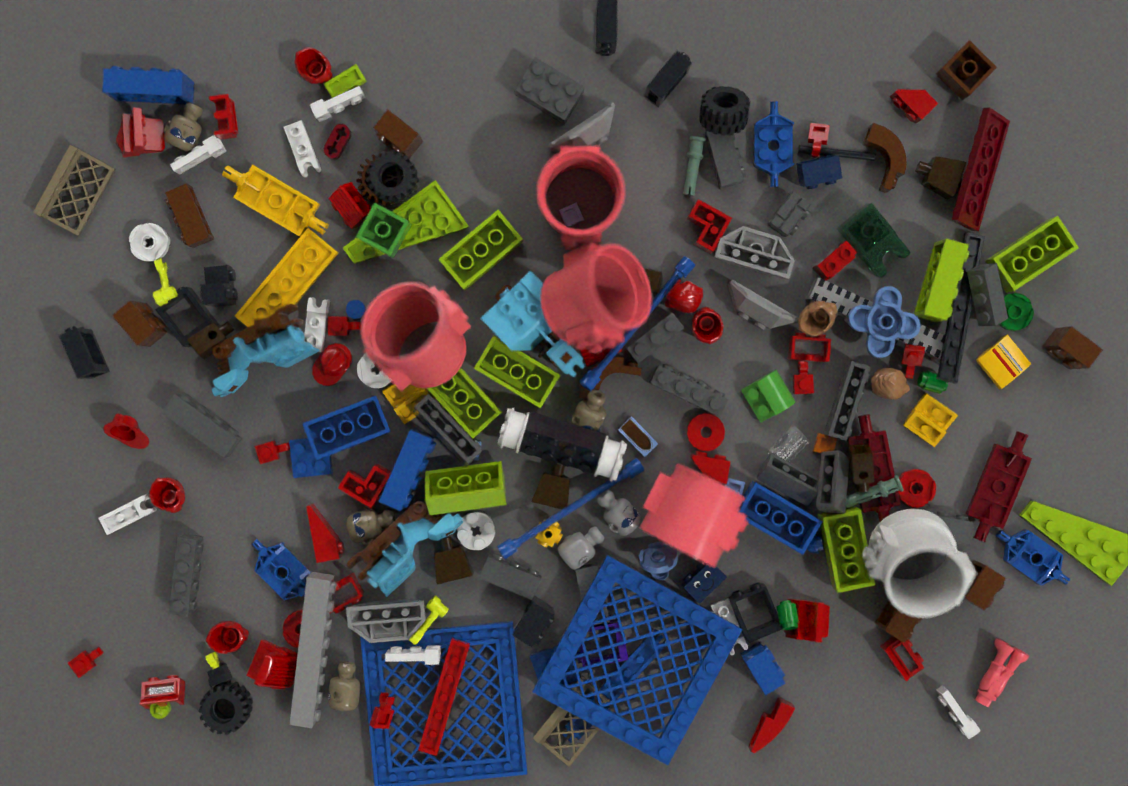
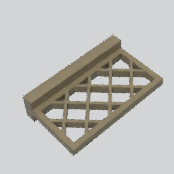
(58, 182)
(554, 721)

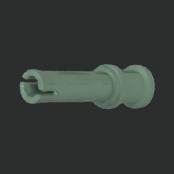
(695, 156)
(882, 489)

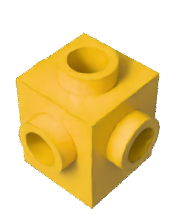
(555, 538)

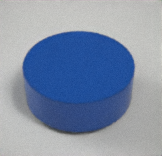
(355, 309)

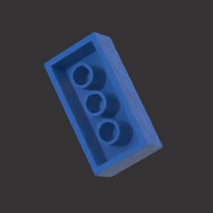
(148, 86)
(346, 428)
(407, 469)
(779, 517)

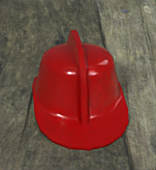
(332, 364)
(127, 431)

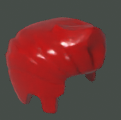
(313, 66)
(684, 297)
(707, 325)
(167, 494)
(227, 637)

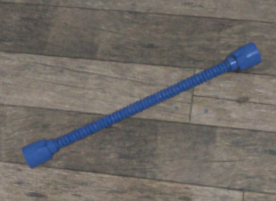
(591, 378)
(510, 546)

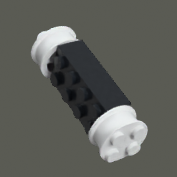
(562, 443)

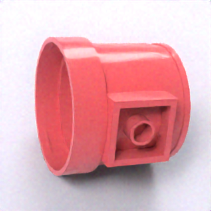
(586, 158)
(596, 296)
(400, 312)
(694, 514)

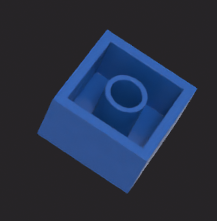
(761, 664)

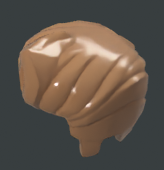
(817, 318)
(889, 383)

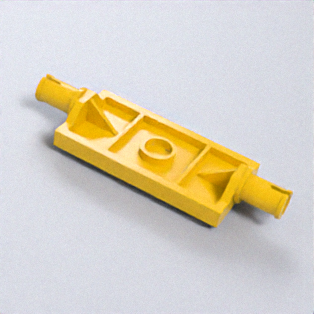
(275, 200)

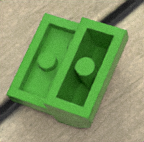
(768, 396)

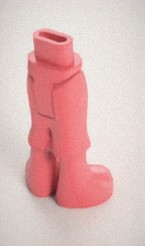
(997, 675)

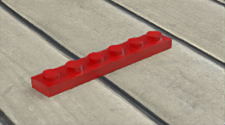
(444, 697)

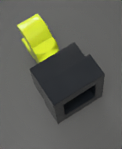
(218, 673)

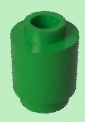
(928, 381)
(787, 615)

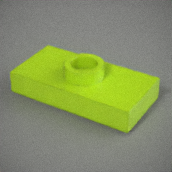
(345, 81)

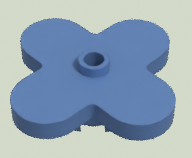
(898, 324)

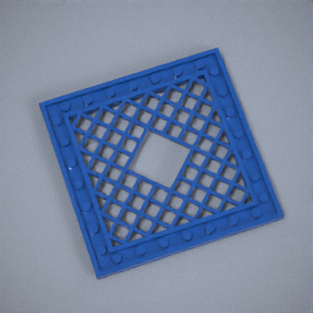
(681, 717)
(459, 769)

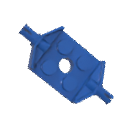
(776, 129)
(1019, 552)
(279, 556)

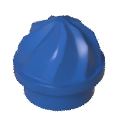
(816, 545)

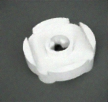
(147, 231)
(365, 374)
(486, 526)

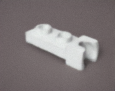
(323, 109)
(211, 147)
(301, 147)
(316, 323)
(126, 514)
(724, 610)
(430, 655)
(964, 722)

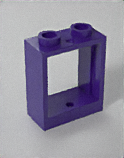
(621, 656)

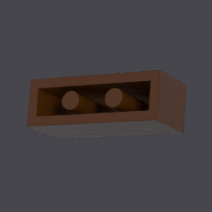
(189, 216)

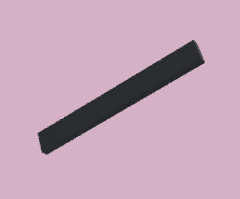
(958, 322)

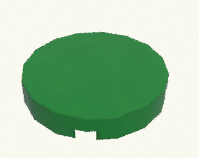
(1019, 312)

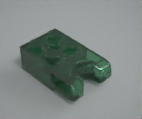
(878, 241)

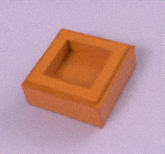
(824, 443)

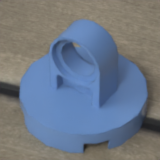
(658, 559)

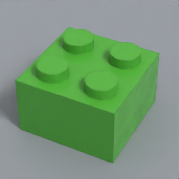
(384, 230)

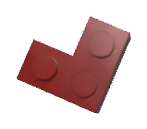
(713, 224)
(366, 489)

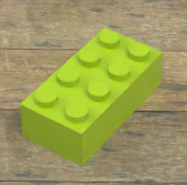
(481, 250)
(1033, 253)
(941, 280)
(517, 372)
(466, 402)
(465, 488)
(844, 544)

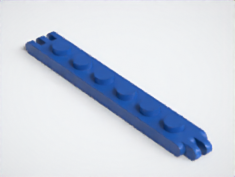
(630, 671)

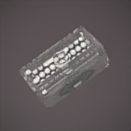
(789, 444)

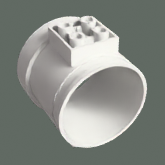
(913, 532)

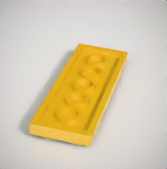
(289, 278)

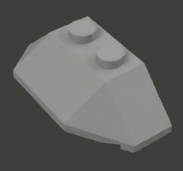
(588, 133)
(756, 252)
(758, 309)
(386, 619)

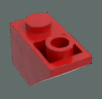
(914, 103)
(713, 468)

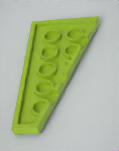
(430, 215)
(1091, 544)

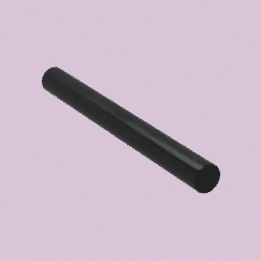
(842, 153)

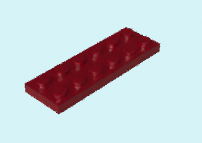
(980, 169)

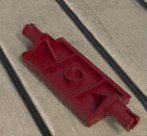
(882, 466)
(999, 486)

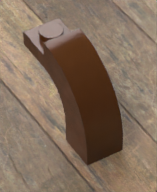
(892, 150)
(615, 366)

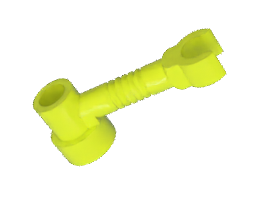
(166, 292)
(437, 609)

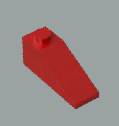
(324, 538)

